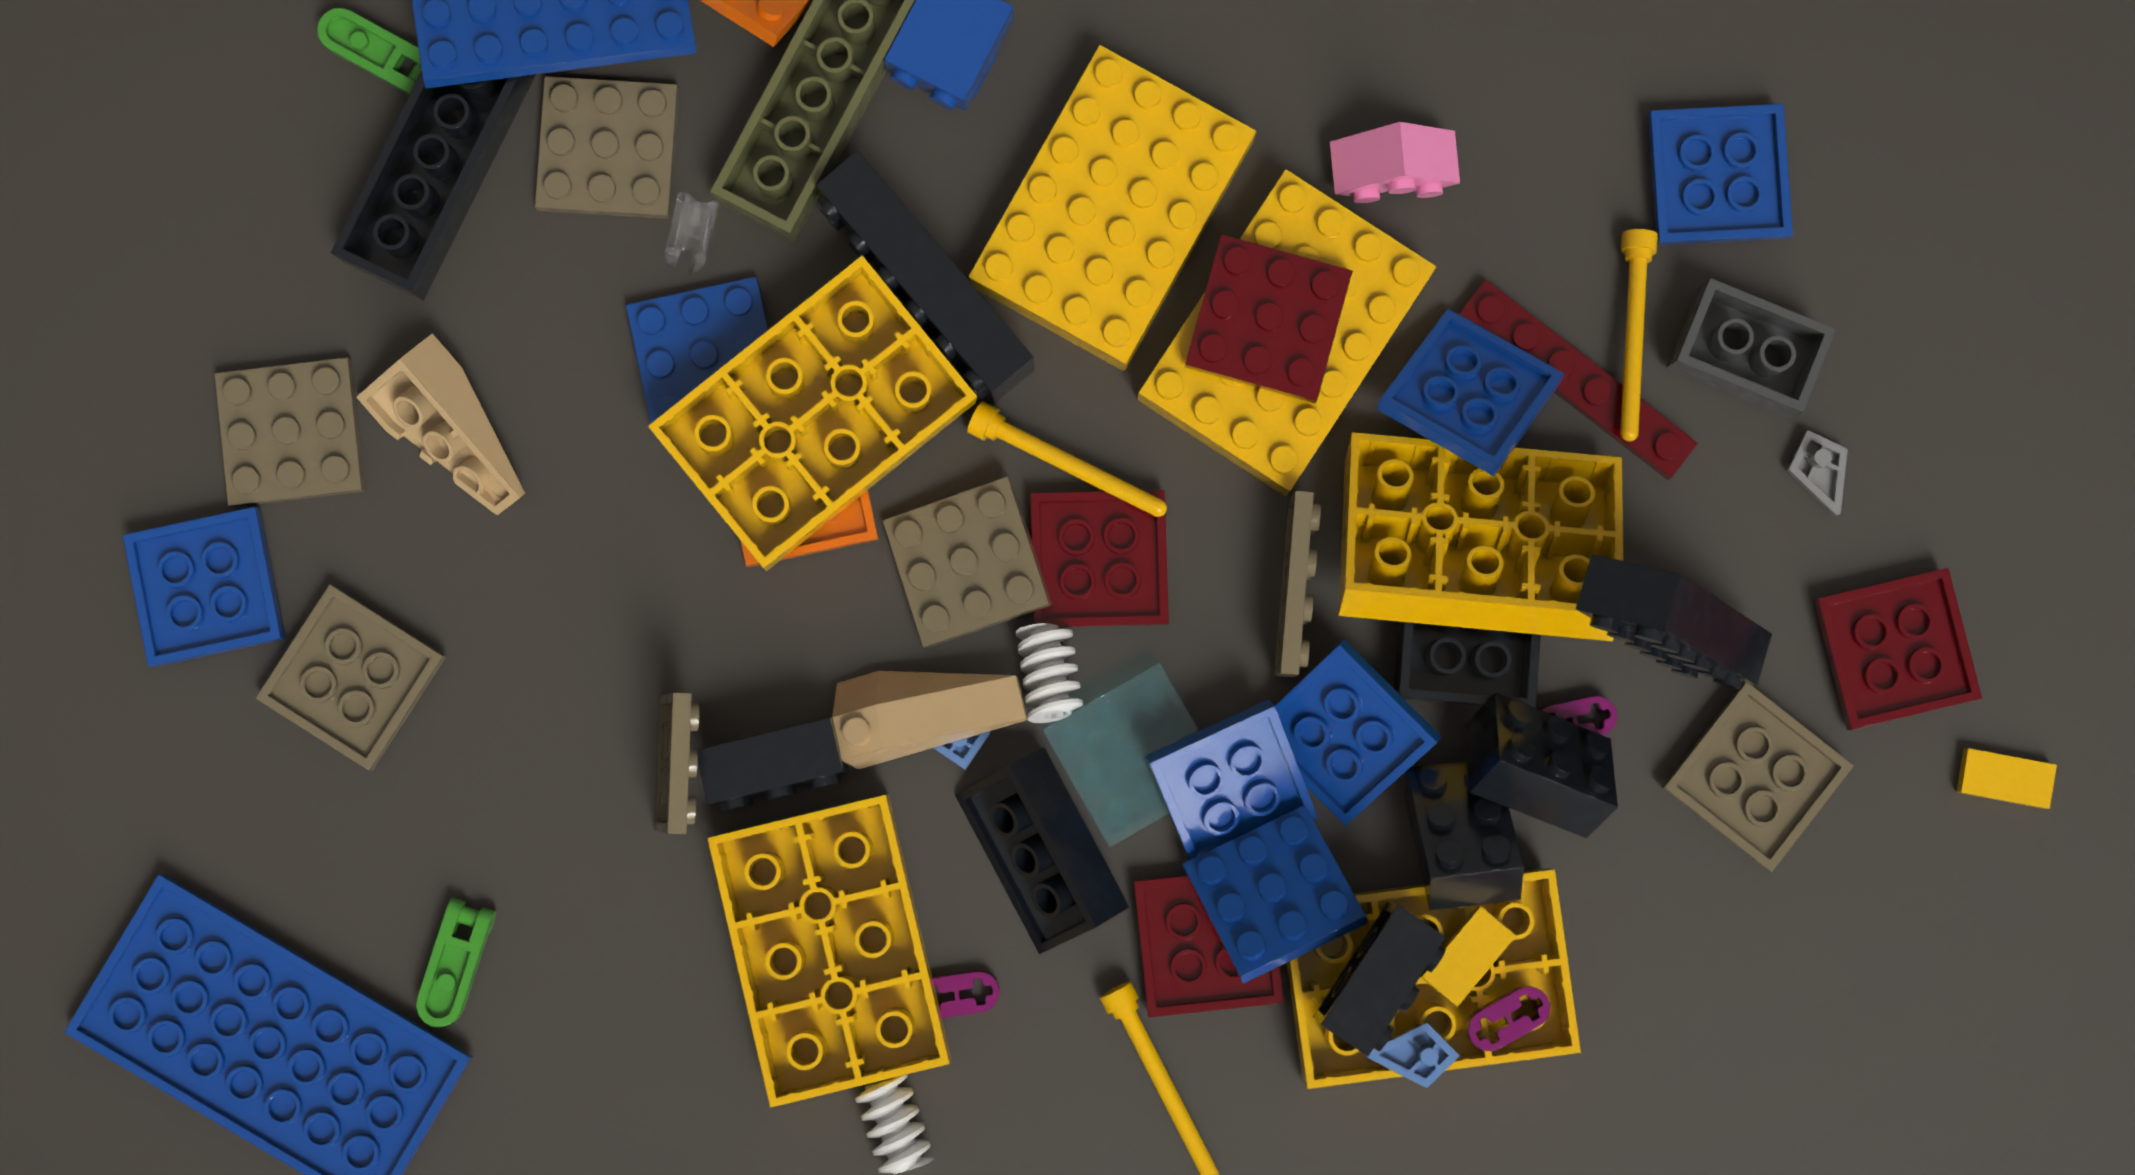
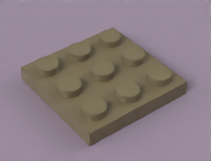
(607, 147)
(289, 432)
(967, 562)
(351, 677)
(675, 763)
(1757, 776)

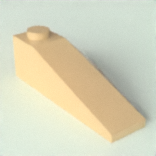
(437, 410)
(910, 712)

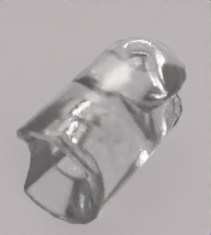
(690, 230)

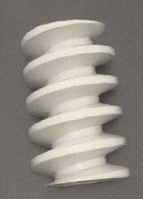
(1047, 672)
(894, 1125)

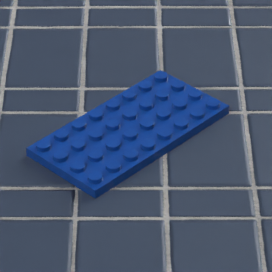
(265, 1040)

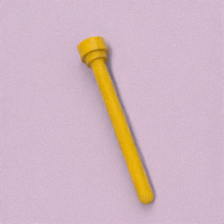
(1638, 249)
(990, 424)
(1123, 1006)

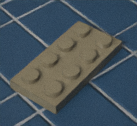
(1298, 567)

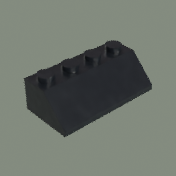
(1042, 851)

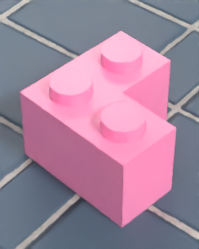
(1395, 160)

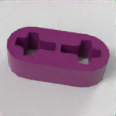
(1582, 706)
(964, 981)
(1501, 1008)

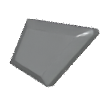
(1820, 469)

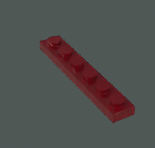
(1583, 383)

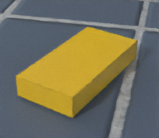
(2006, 778)
(1469, 955)

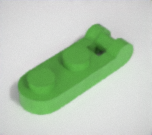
(369, 47)
(453, 964)

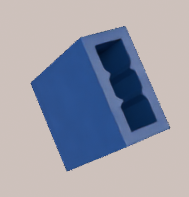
(949, 48)

